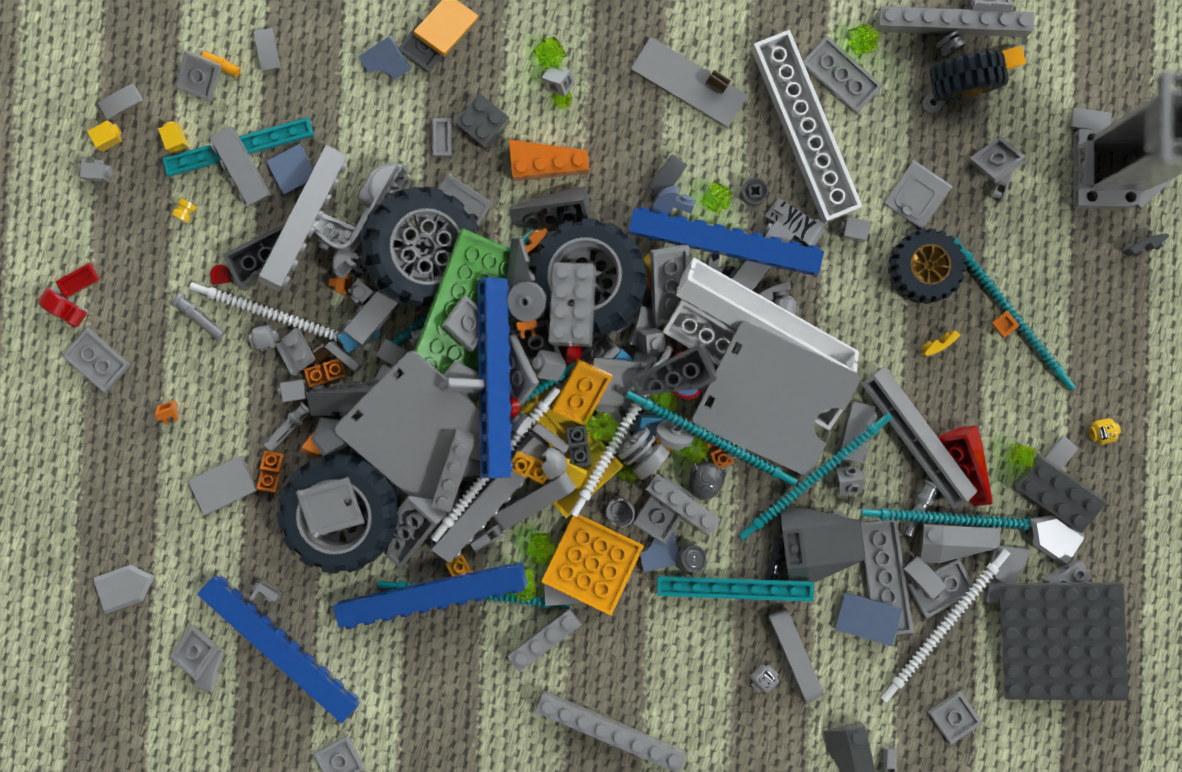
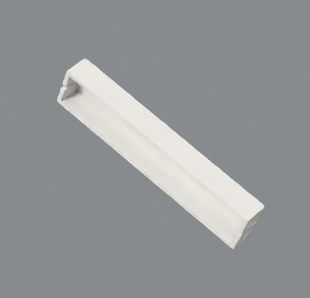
(737, 304)

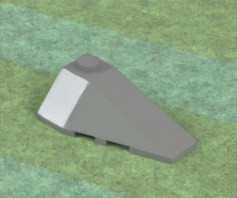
(950, 542)

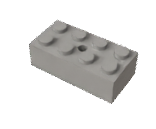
(572, 324)

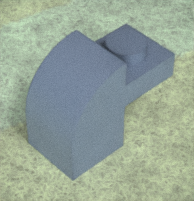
(669, 199)

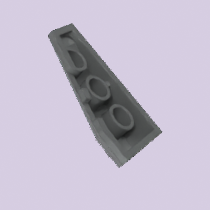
(553, 209)
(517, 268)
(682, 372)
(325, 436)
(850, 747)

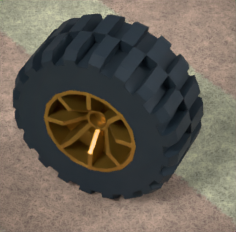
(969, 75)
(927, 266)

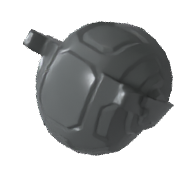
(706, 480)

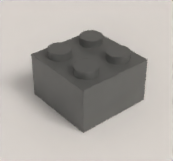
(482, 122)
(532, 345)

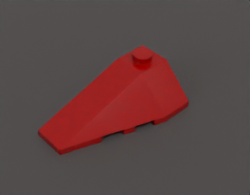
(967, 450)

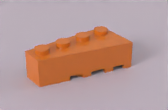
(545, 161)

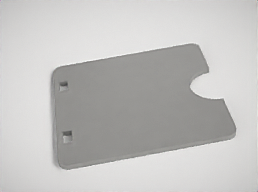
(773, 396)
(410, 425)

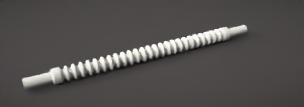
(212, 293)
(586, 493)
(448, 521)
(898, 682)

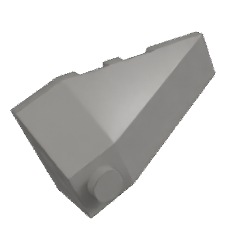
(414, 526)

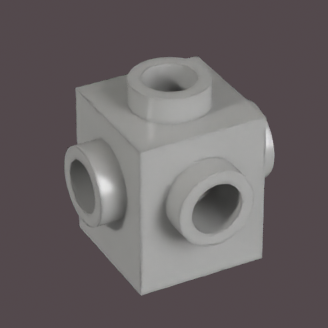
(849, 480)

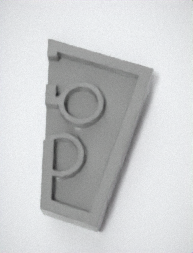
(1008, 571)

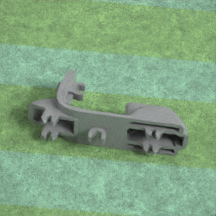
(380, 184)

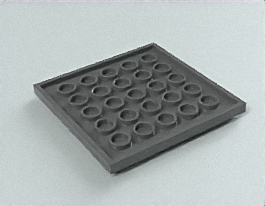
(1064, 641)

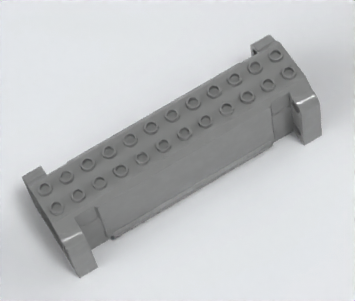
(1151, 132)

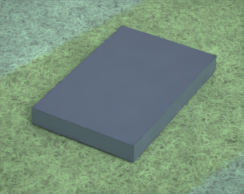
(868, 619)

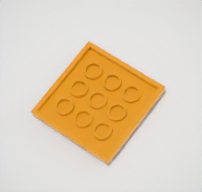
(592, 564)

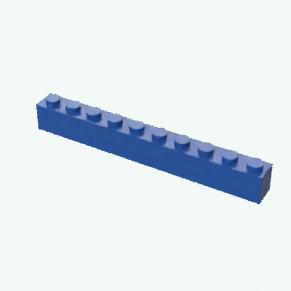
(726, 242)
(495, 371)
(431, 594)
(278, 648)

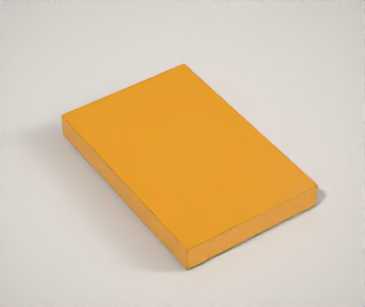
(445, 25)
(581, 392)

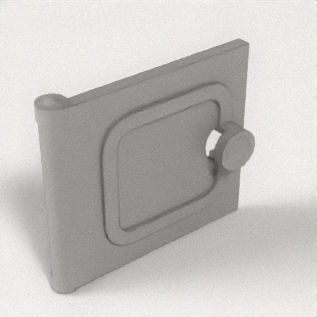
(918, 194)
(473, 201)
(620, 382)
(326, 507)

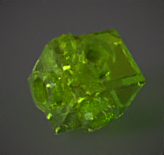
(863, 39)
(550, 53)
(717, 197)
(608, 424)
(695, 457)
(541, 548)

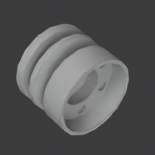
(646, 457)

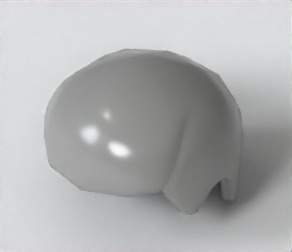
(555, 463)
(620, 512)

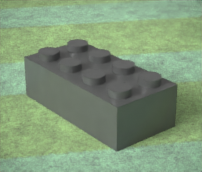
(1060, 493)

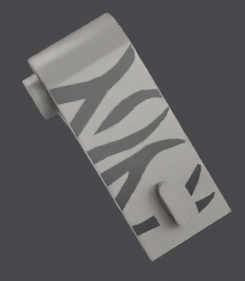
(805, 229)

